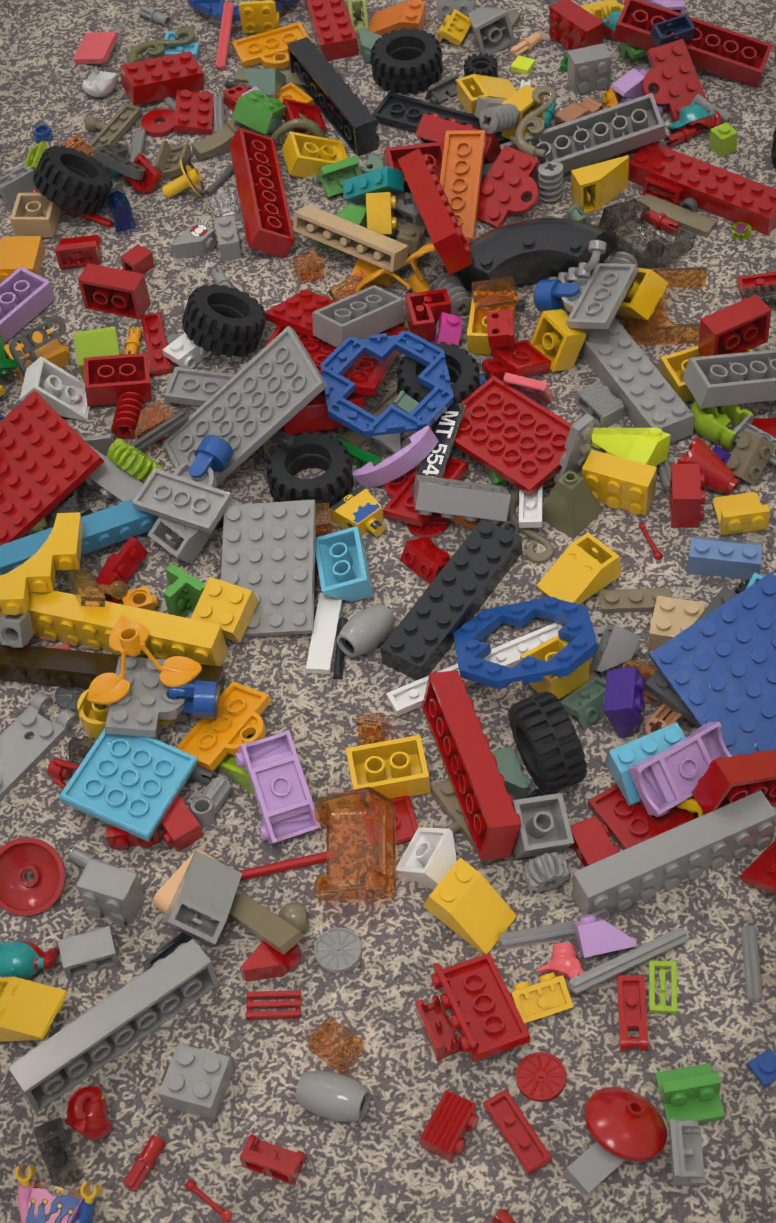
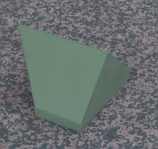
(267, 80)

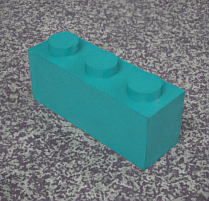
(376, 181)

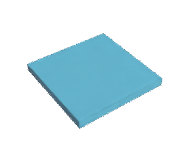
(129, 782)

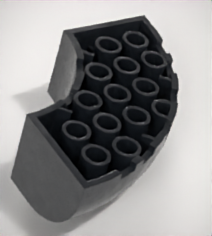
(533, 250)

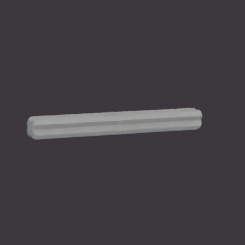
(627, 960)

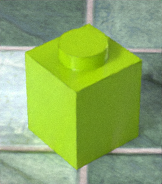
(723, 139)

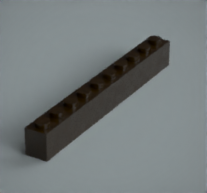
(71, 667)

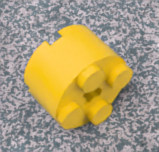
(92, 715)

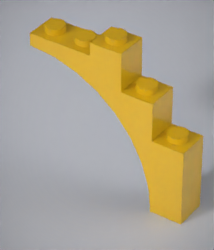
(38, 573)

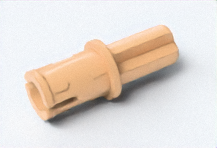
(526, 44)

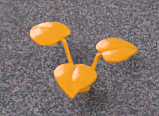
(416, 280)
(129, 639)

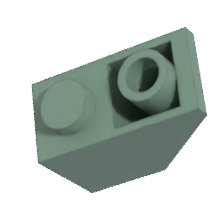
(510, 767)

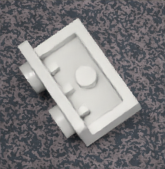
(185, 352)

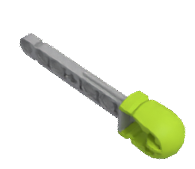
(713, 425)

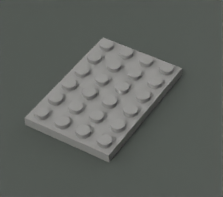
(274, 556)

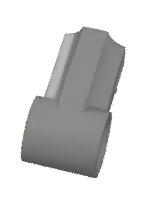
(210, 801)

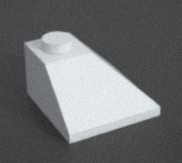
(428, 856)

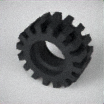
(488, 63)

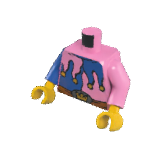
(52, 1203)

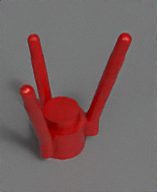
(61, 770)

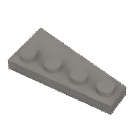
(577, 447)

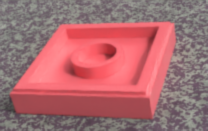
(95, 48)
(532, 388)

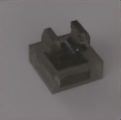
(79, 748)

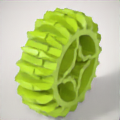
(132, 460)

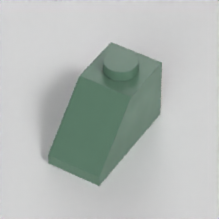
(366, 41)

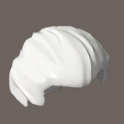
(100, 84)

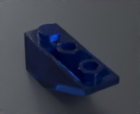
(120, 211)

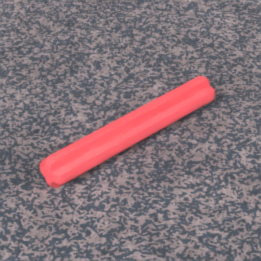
(224, 36)

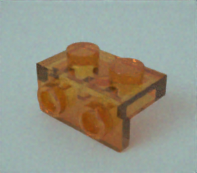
(349, 286)
(494, 293)

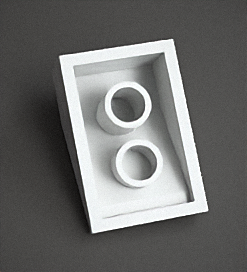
(57, 387)

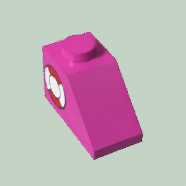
(448, 329)

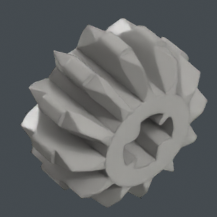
(546, 872)

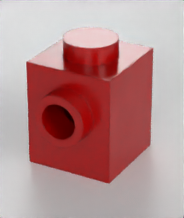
(137, 260)

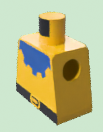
(359, 510)

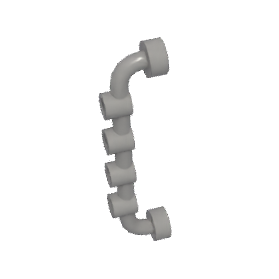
(584, 269)

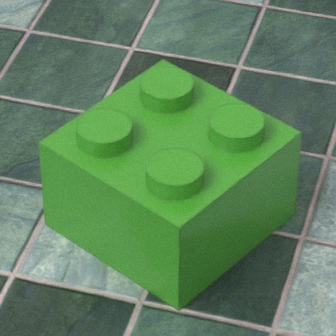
(259, 111)

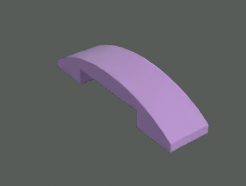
(400, 462)

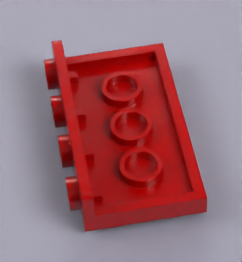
(480, 1007)

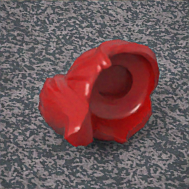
(88, 1113)

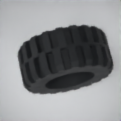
(406, 61)
(72, 180)
(224, 320)
(462, 372)
(310, 452)
(547, 742)

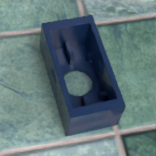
(680, 26)

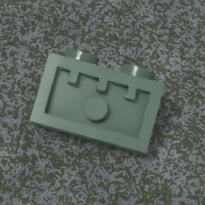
(587, 702)

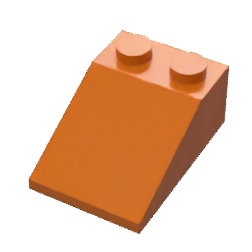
(402, 15)

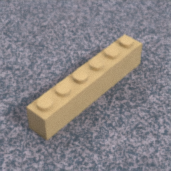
(350, 238)

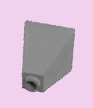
(491, 29)

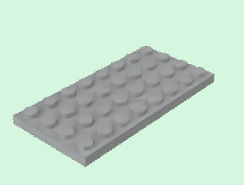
(252, 403)

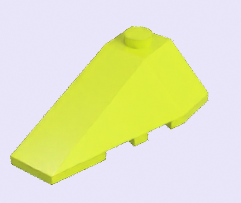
(635, 444)

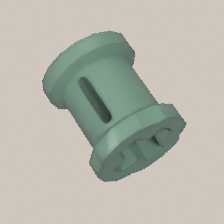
(577, 213)

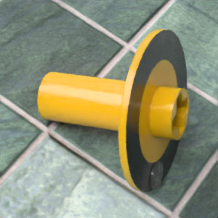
(191, 178)

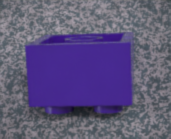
(624, 699)

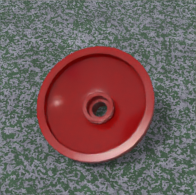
(19, 894)
(625, 1124)

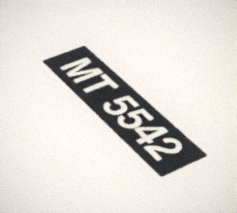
(445, 430)

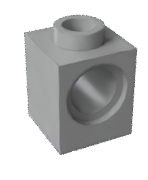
(15, 630)

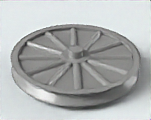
(337, 950)

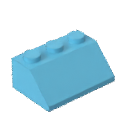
(343, 565)
(631, 753)

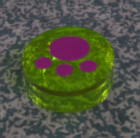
(740, 231)

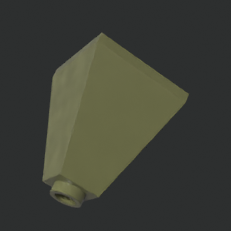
(571, 505)

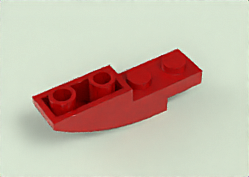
(122, 565)

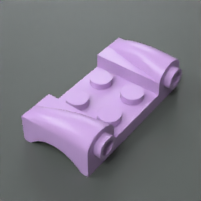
(675, 772)
(278, 787)

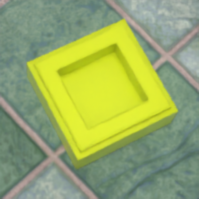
(522, 65)

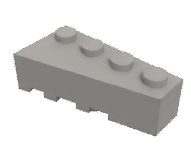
(114, 481)

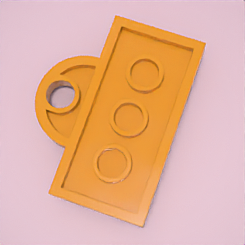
(268, 46)
(236, 719)

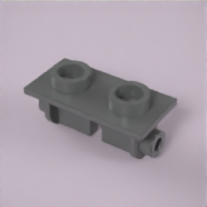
(437, 92)

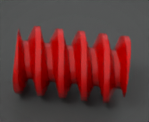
(127, 415)

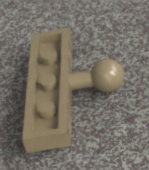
(115, 127)
(445, 796)

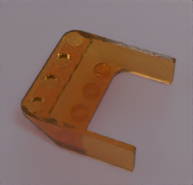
(659, 328)

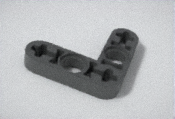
(114, 156)
(29, 345)

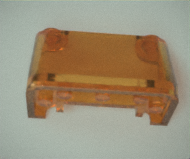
(358, 846)

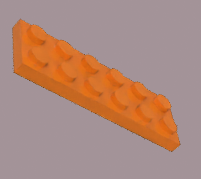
(462, 175)

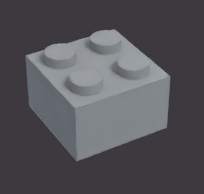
(589, 68)
(543, 826)
(110, 892)
(196, 1081)

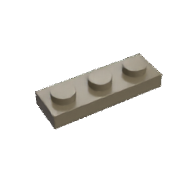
(631, 599)

